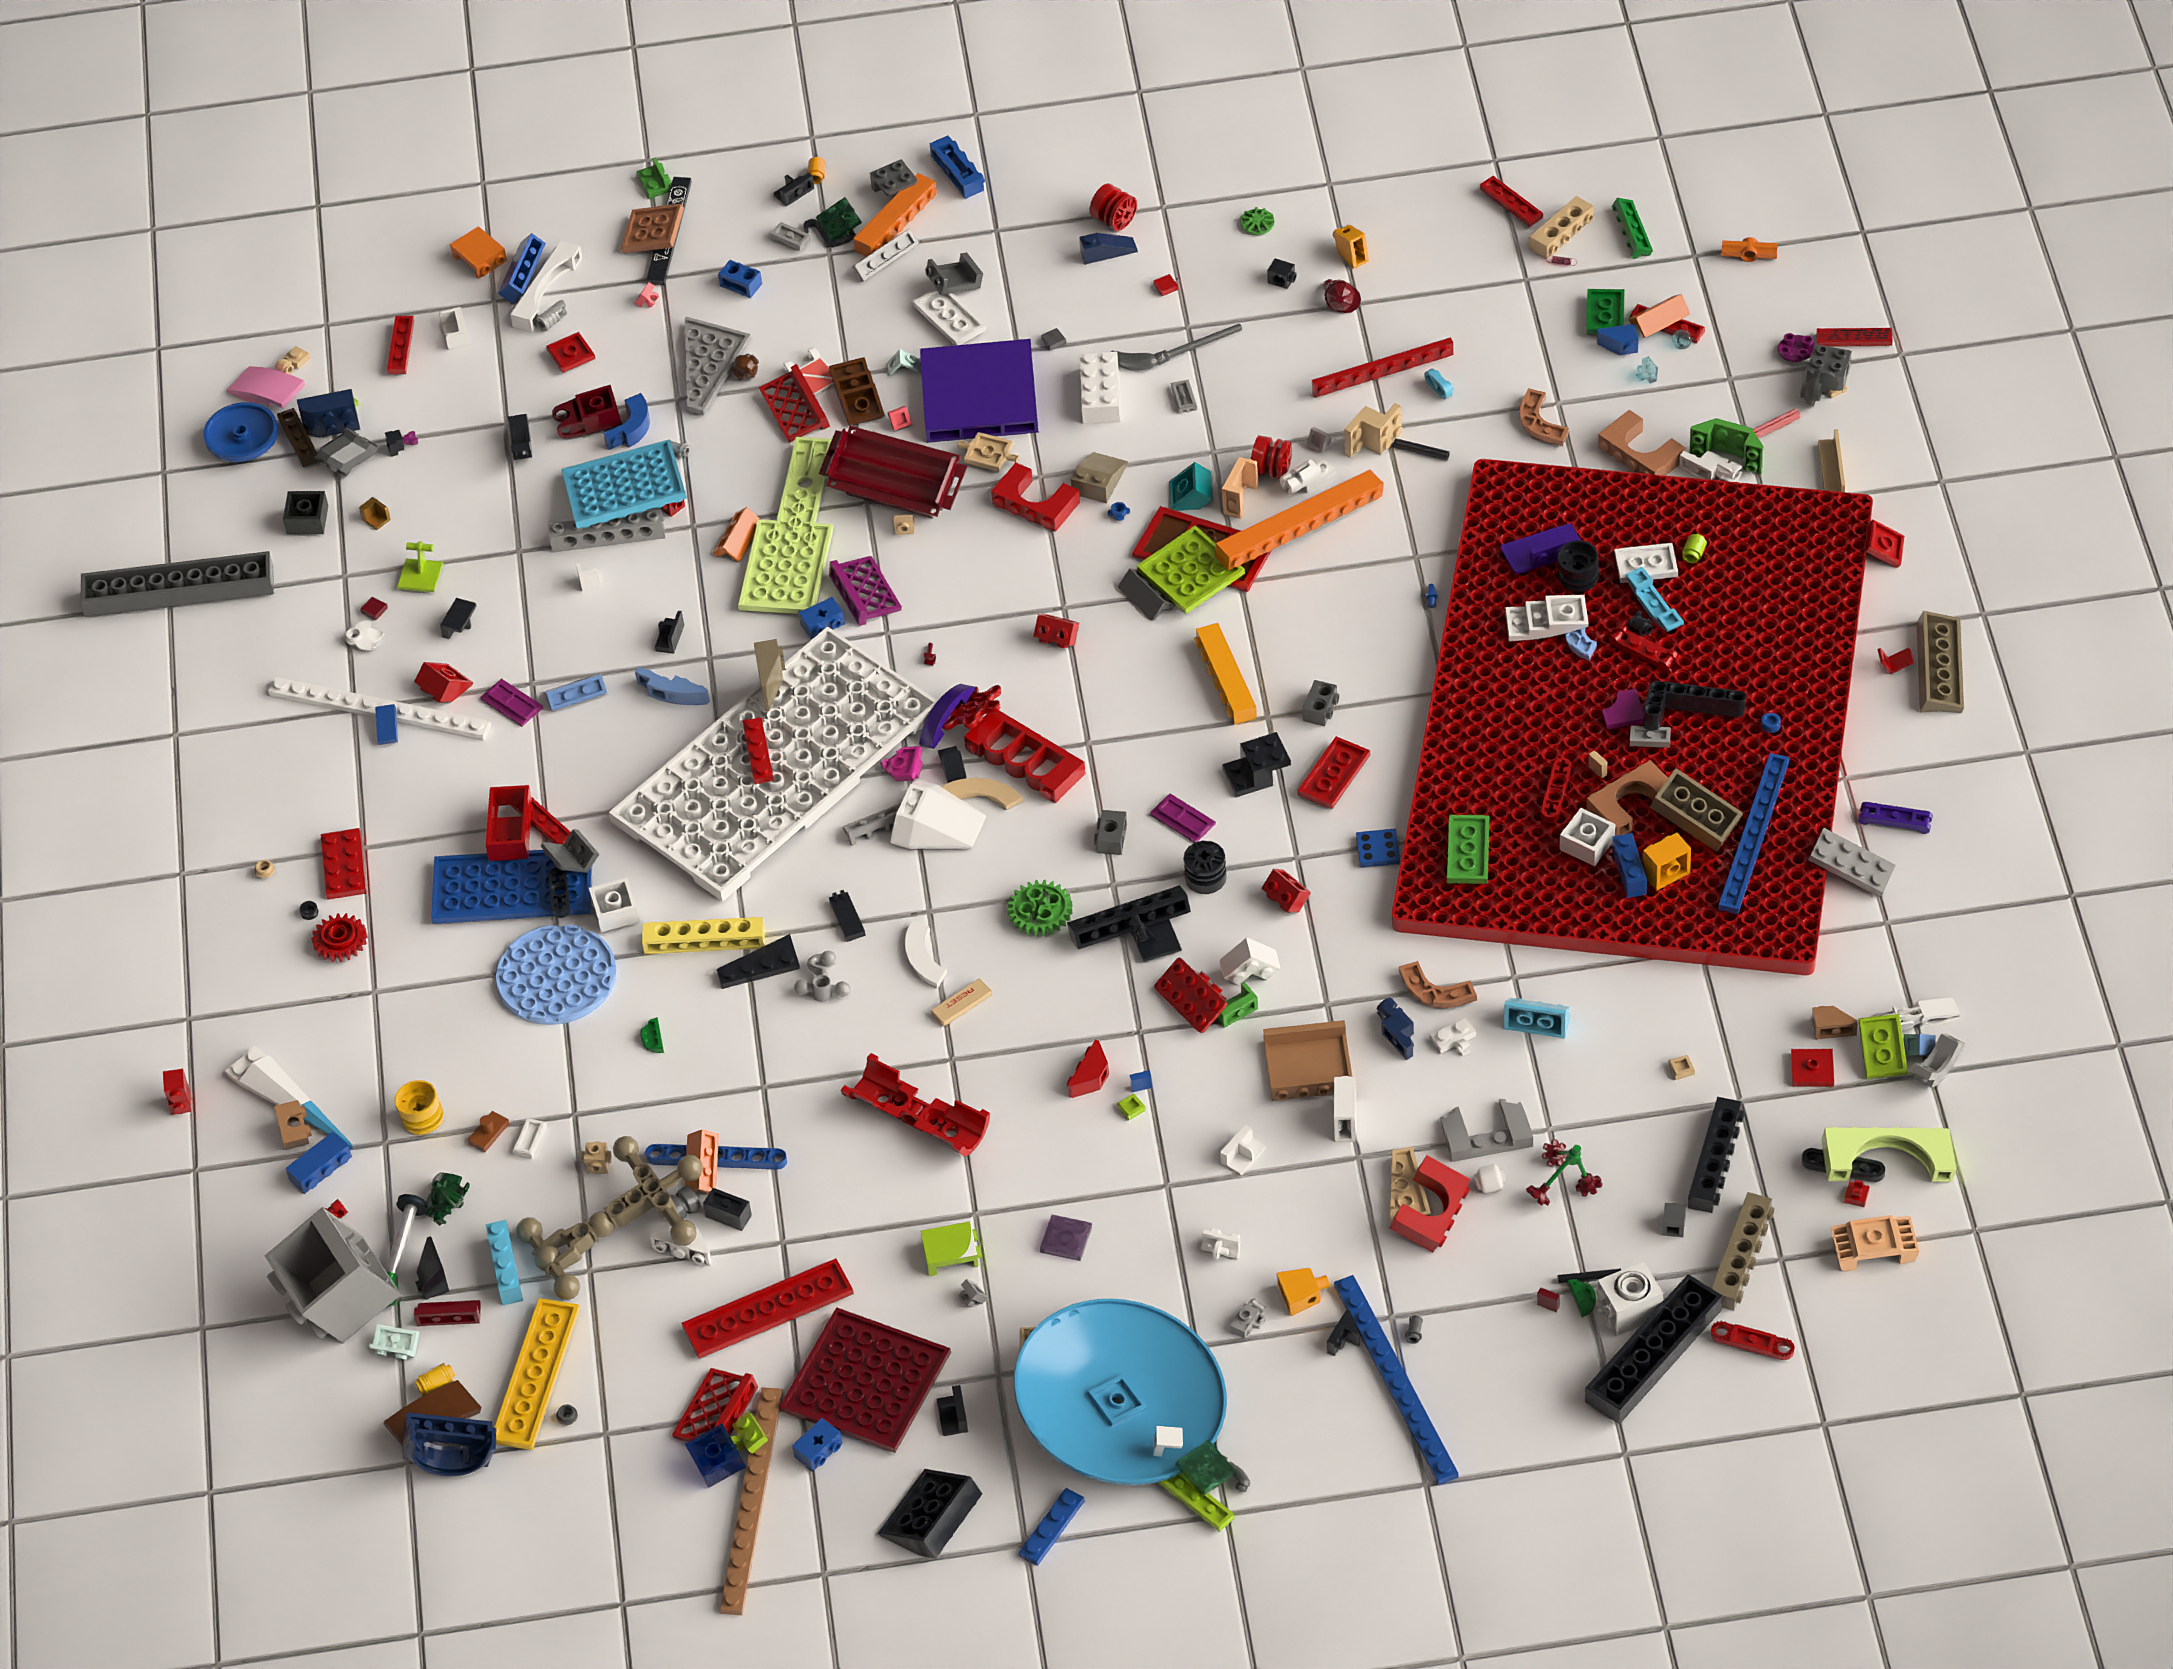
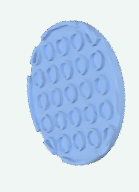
(555, 974)

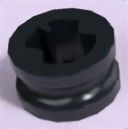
(305, 907)

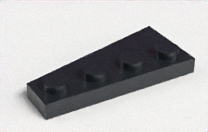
(764, 962)

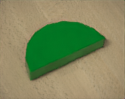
(651, 1036)
(1583, 1296)

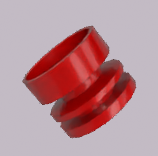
(1113, 207)
(1275, 458)

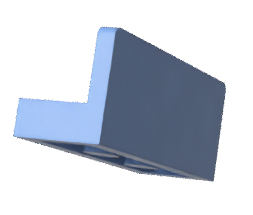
(575, 691)

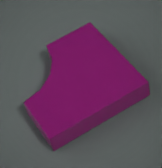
(1625, 711)

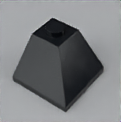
(431, 1272)

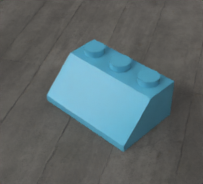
(1536, 1017)

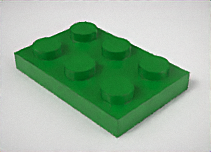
(1604, 309)

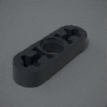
(564, 898)

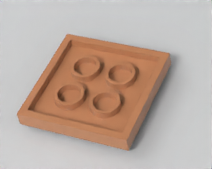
(652, 228)

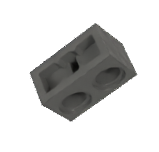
(1320, 703)

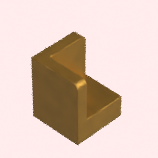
(374, 513)

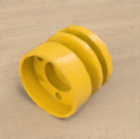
(419, 1107)

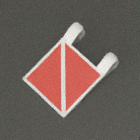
(815, 372)

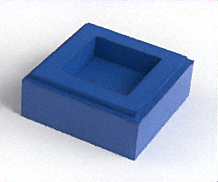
(1140, 1081)

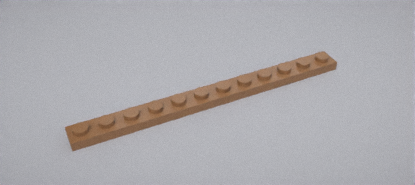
(751, 1505)

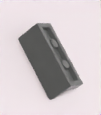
(1144, 594)

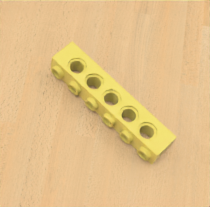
(703, 935)

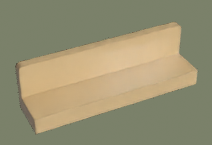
(1831, 464)

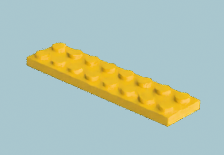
(535, 1373)

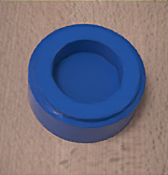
(1770, 722)

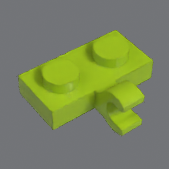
(748, 1433)

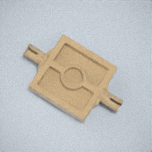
(988, 452)

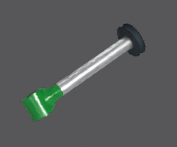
(410, 1206)

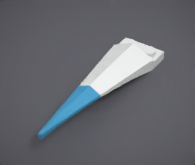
(266, 1079)

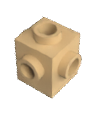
(596, 1157)

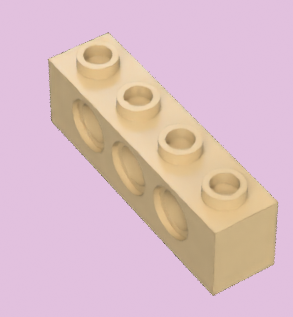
(1561, 227)

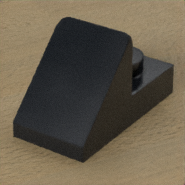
(952, 764)
(1344, 1331)

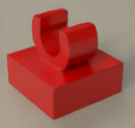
(1857, 1193)

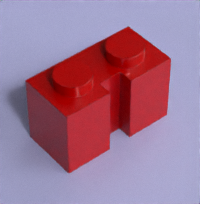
(177, 1091)

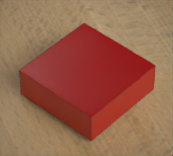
(1165, 285)

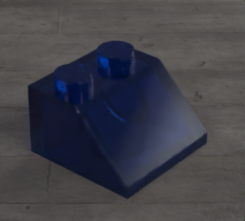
(715, 1455)

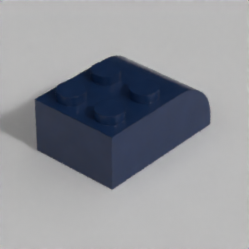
(329, 413)

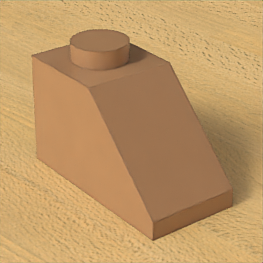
(1832, 1023)

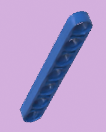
(725, 1161)

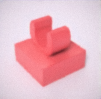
(646, 295)
(899, 418)

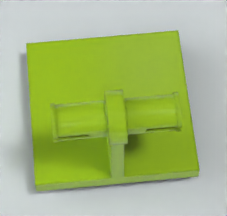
(420, 573)

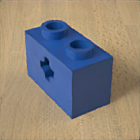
(820, 616)
(817, 1444)

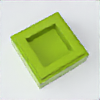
(1131, 1106)

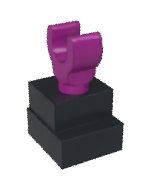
(396, 442)

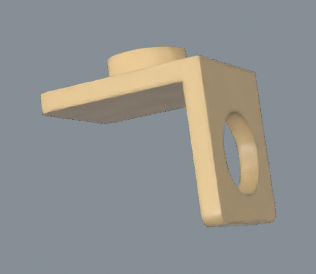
(903, 524)

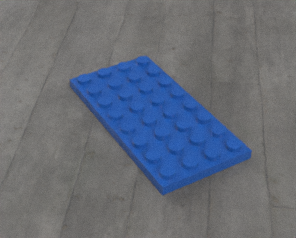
(483, 890)

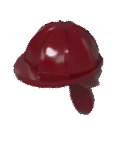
(1341, 296)

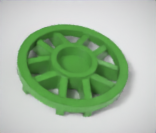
(1257, 221)

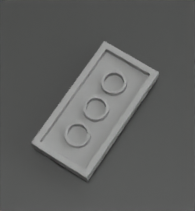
(1851, 862)

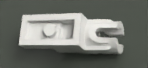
(1710, 466)
(1307, 476)

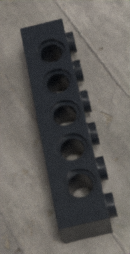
(1117, 920)
(1715, 1155)

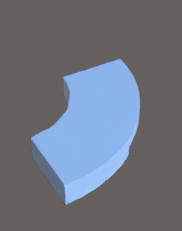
(1581, 643)

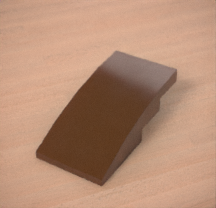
(856, 391)
(447, 1401)

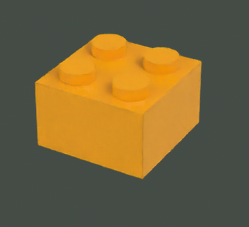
(1666, 861)

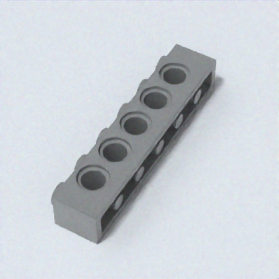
(629, 529)

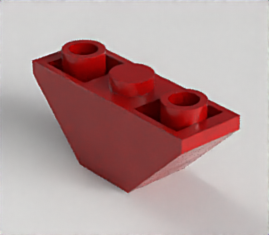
(1090, 1072)

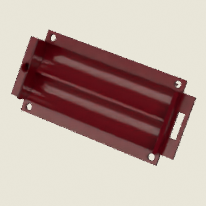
(892, 471)

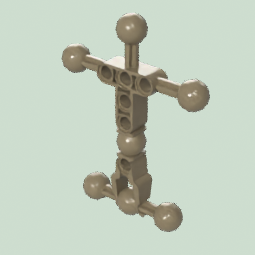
(601, 1224)

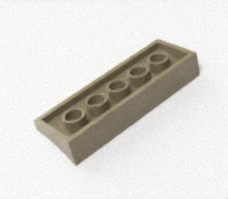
(1940, 663)

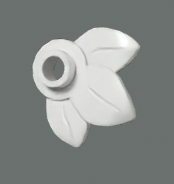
(363, 636)

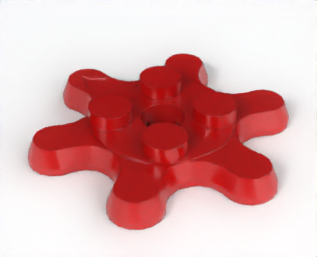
(975, 707)

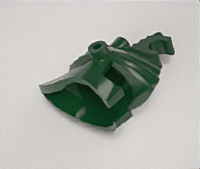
(444, 1196)

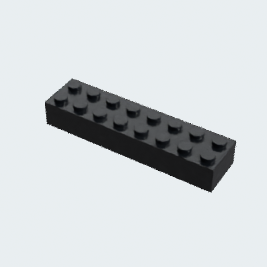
(1653, 1349)

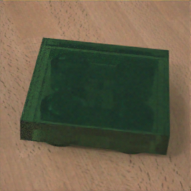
(838, 219)
(1205, 1468)

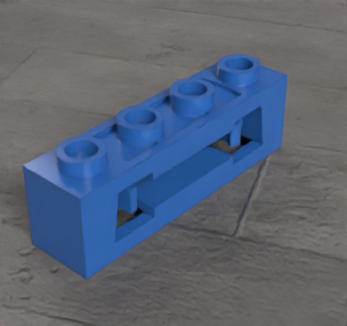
(971, 180)

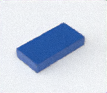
(386, 724)

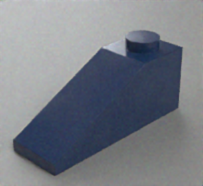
(1103, 246)

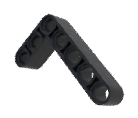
(1692, 699)

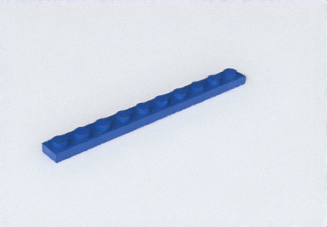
(1753, 834)

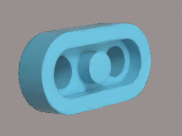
(1438, 383)

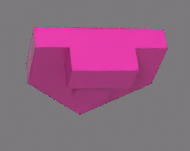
(905, 764)

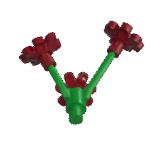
(1556, 1153)

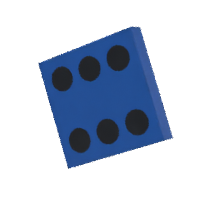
(1378, 848)

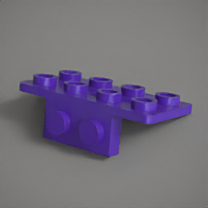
(1538, 548)

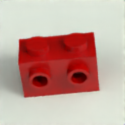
(1056, 630)
(1285, 890)

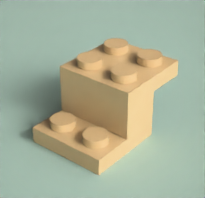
(1373, 430)

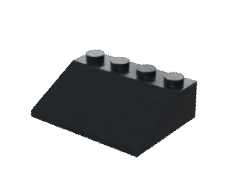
(931, 1512)

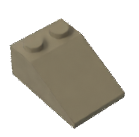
(1098, 476)
(769, 669)

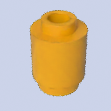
(817, 168)

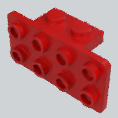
(1191, 994)

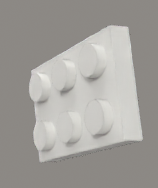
(1656, 559)

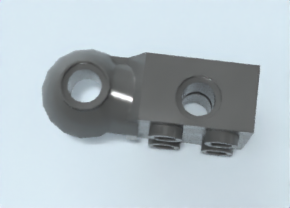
(1825, 371)

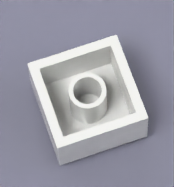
(1587, 836)
(614, 905)

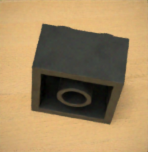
(305, 512)

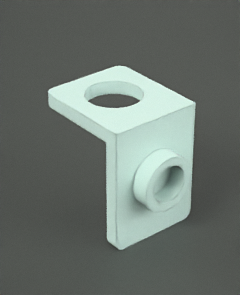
(904, 359)

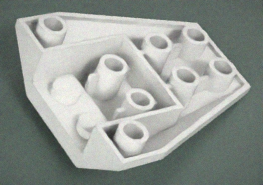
(935, 819)

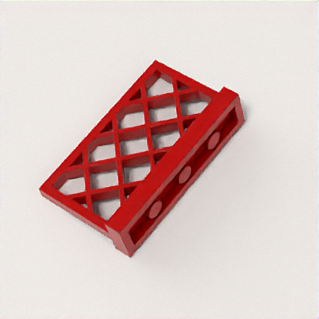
(809, 400)
(729, 1412)

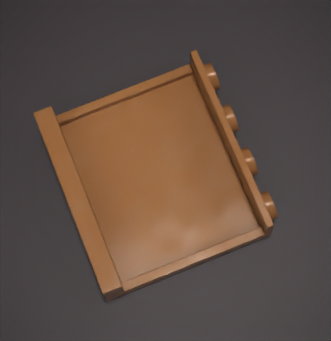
(1306, 1059)

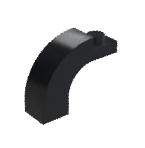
(520, 437)

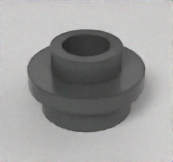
(566, 1410)

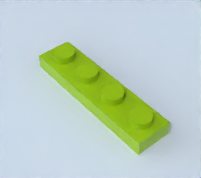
(1205, 1506)

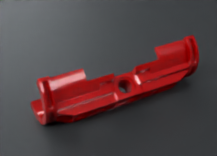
(884, 1081)

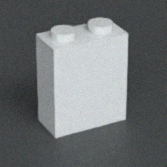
(1345, 1109)

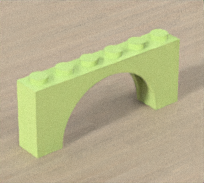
(1928, 1145)

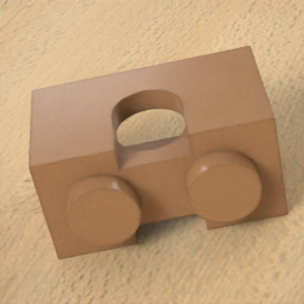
(289, 1113)

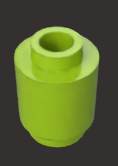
(1694, 548)

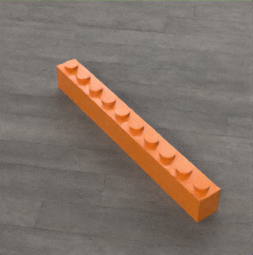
(1299, 520)

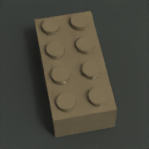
(1696, 810)

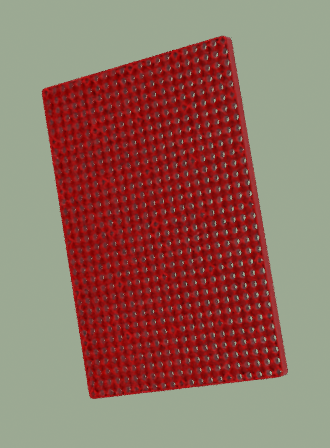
(1762, 616)

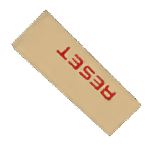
(961, 1002)

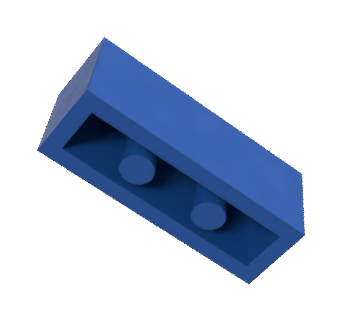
(1629, 865)
(318, 1162)

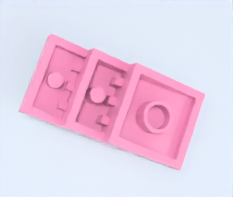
(266, 386)

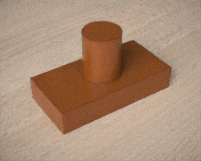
(488, 1131)

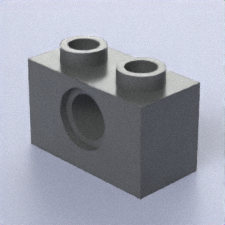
(1111, 832)

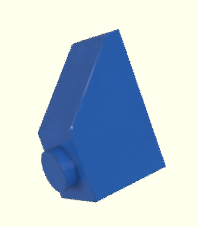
(1618, 339)

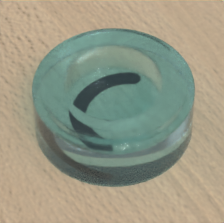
(1681, 339)

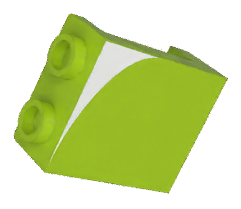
(950, 1246)

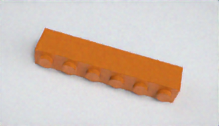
(895, 215)

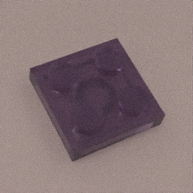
(1066, 1237)

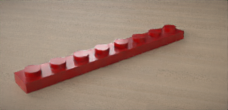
(1382, 367)

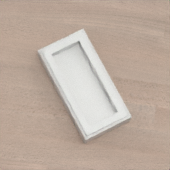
(529, 1138)

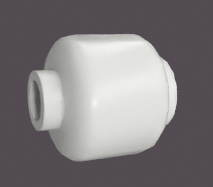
(1490, 1178)

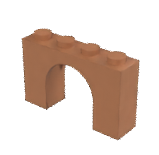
(1622, 431)
(1644, 780)

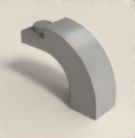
(1939, 1062)

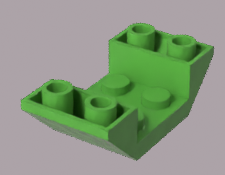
(1728, 438)

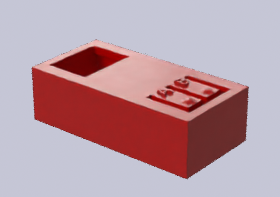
(508, 836)

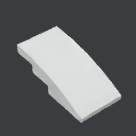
(1546, 618)

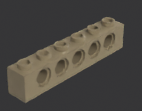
(1753, 1207)

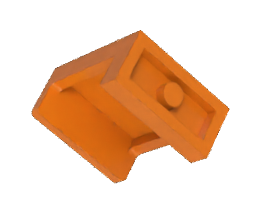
(479, 251)

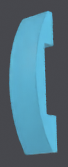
(1652, 601)

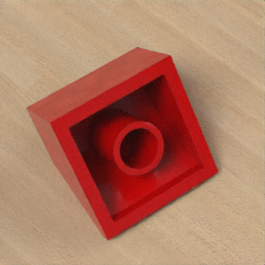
(442, 681)

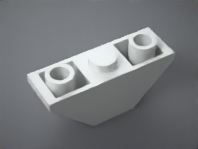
(696, 1251)

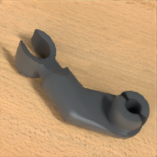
(1241, 1477)

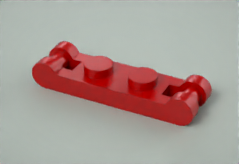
(1643, 648)

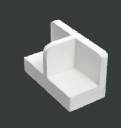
(1241, 1151)

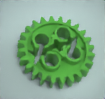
(1032, 901)

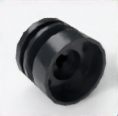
(1578, 566)
(1205, 867)

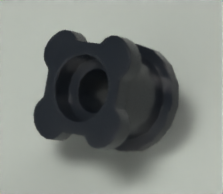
(1640, 624)

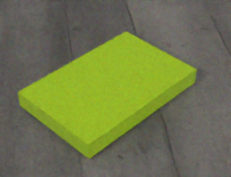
(1882, 1046)

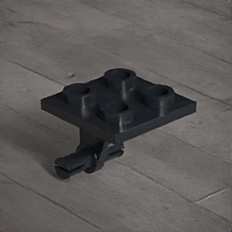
(1154, 940)

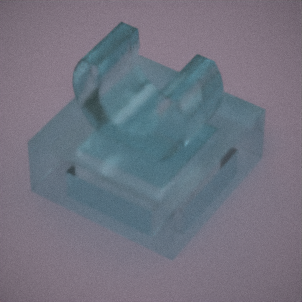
(1647, 370)

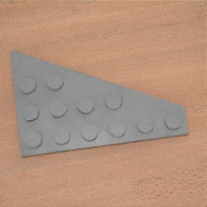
(709, 360)

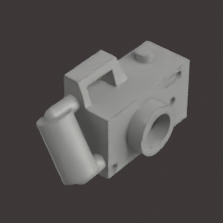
(1247, 1318)

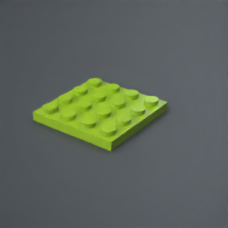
(1188, 570)

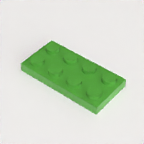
(1468, 849)

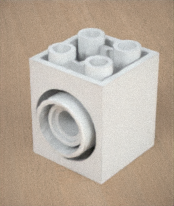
(1628, 1298)

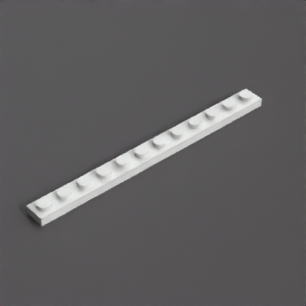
(366, 705)

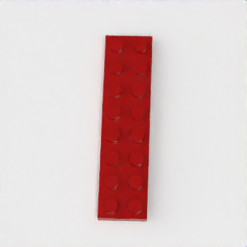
(767, 1308)

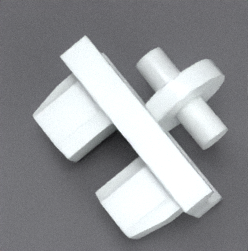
(1221, 1244)

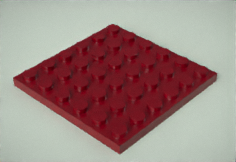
(865, 1379)

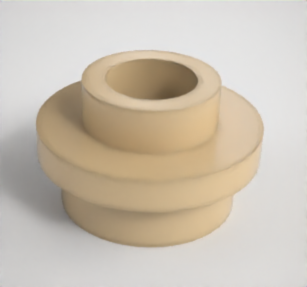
(264, 869)

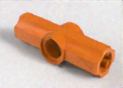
(1749, 249)

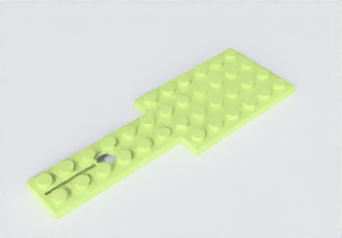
(791, 552)

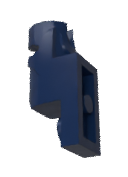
(1396, 1027)

